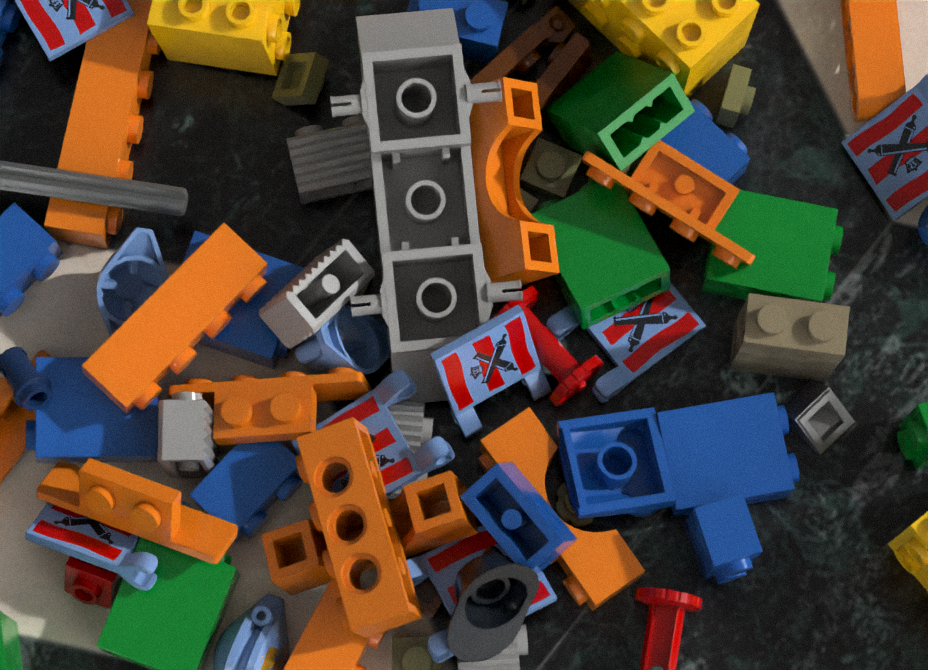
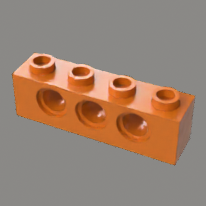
(392, 596)

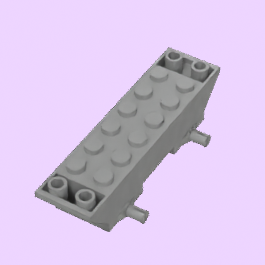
(423, 188)

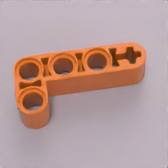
(872, 55)

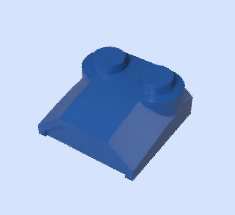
(615, 464)

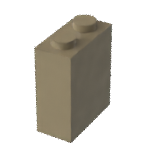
(789, 337)

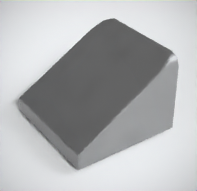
(817, 416)

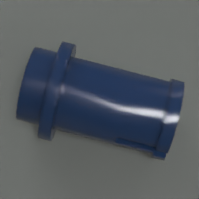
(29, 386)

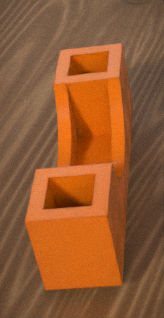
(511, 238)
(425, 515)
(597, 562)

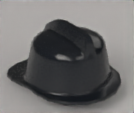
(490, 605)

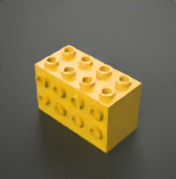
(224, 32)
(676, 35)

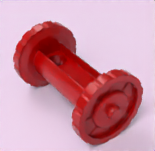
(553, 355)
(664, 625)

